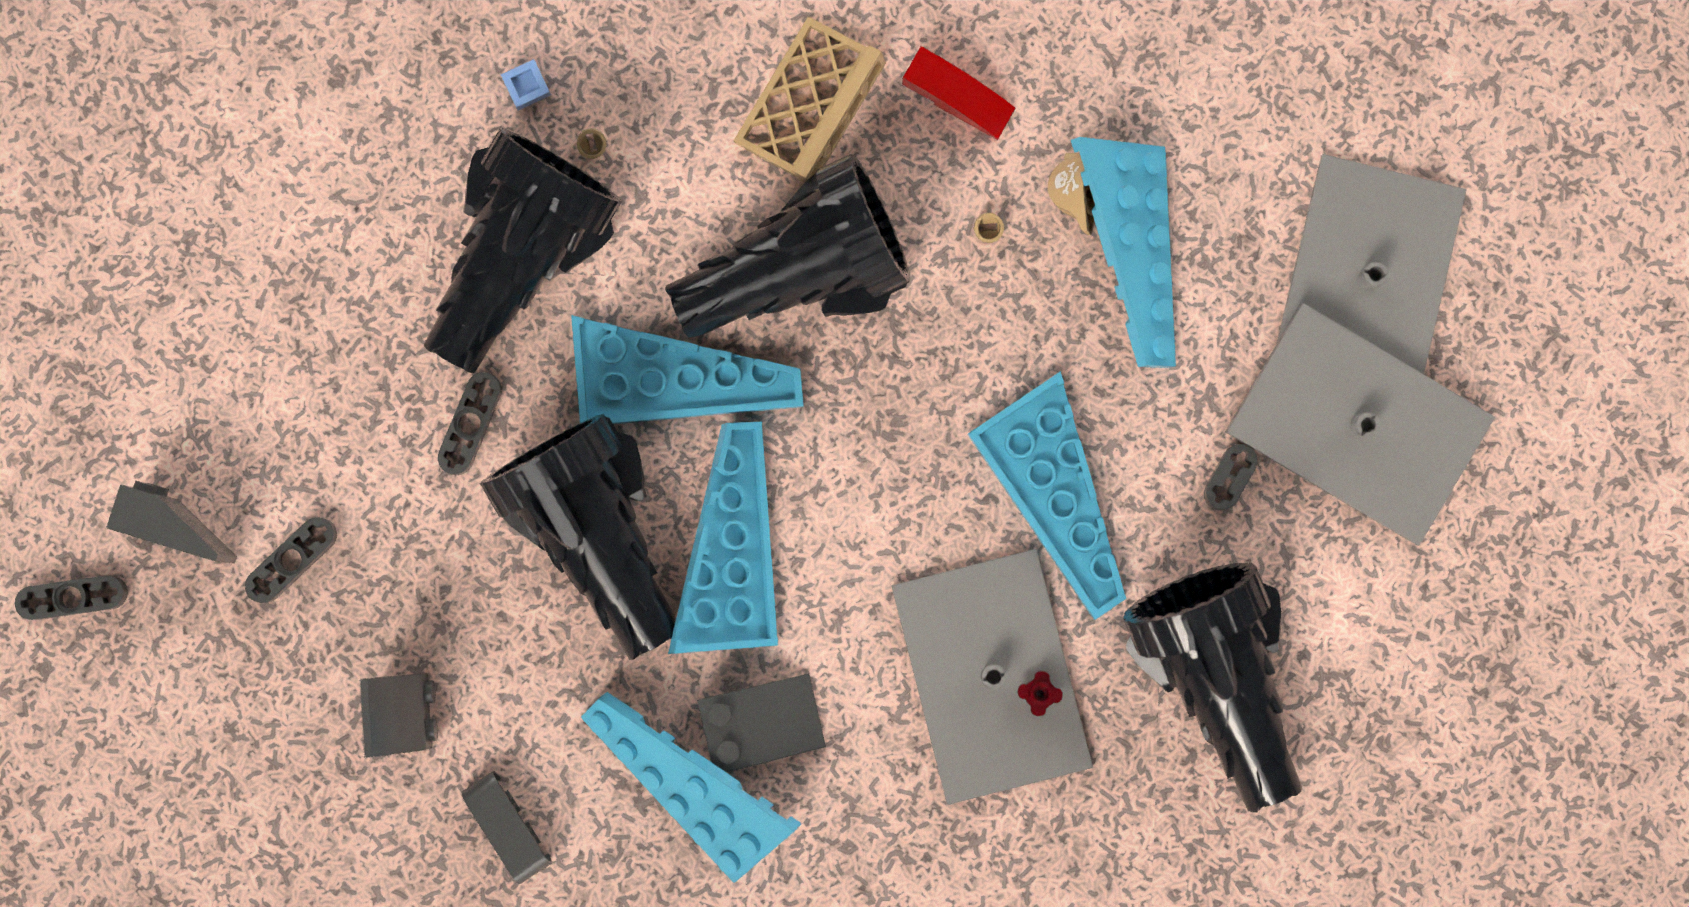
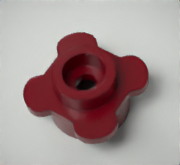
(1029, 693)

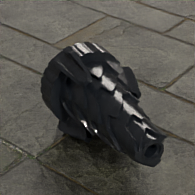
(529, 222)
(822, 246)
(577, 507)
(1214, 645)

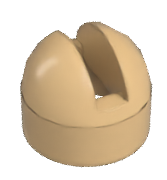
(584, 147)
(988, 236)

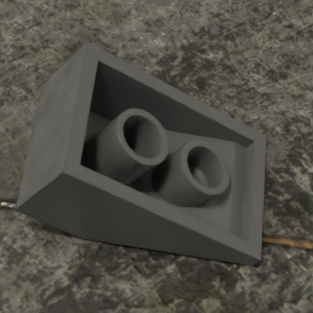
(157, 518)
(397, 714)
(761, 723)

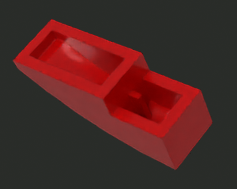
(957, 93)

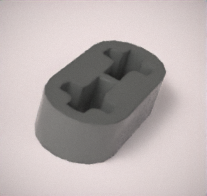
(1238, 481)

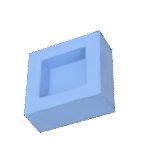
(525, 84)

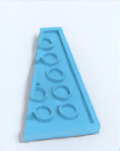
(1134, 232)
(661, 378)
(1047, 476)
(730, 570)
(694, 791)

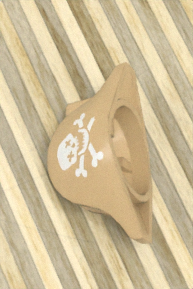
(1069, 192)

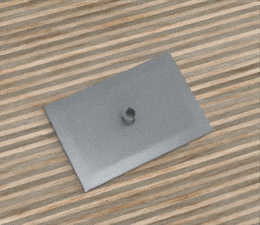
(1376, 255)
(1360, 424)
(970, 648)

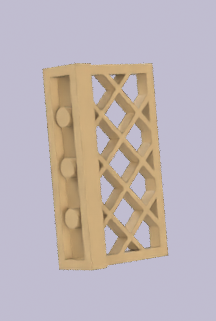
(840, 108)

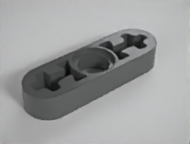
(454, 428)
(275, 558)
(43, 591)

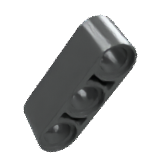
(504, 828)

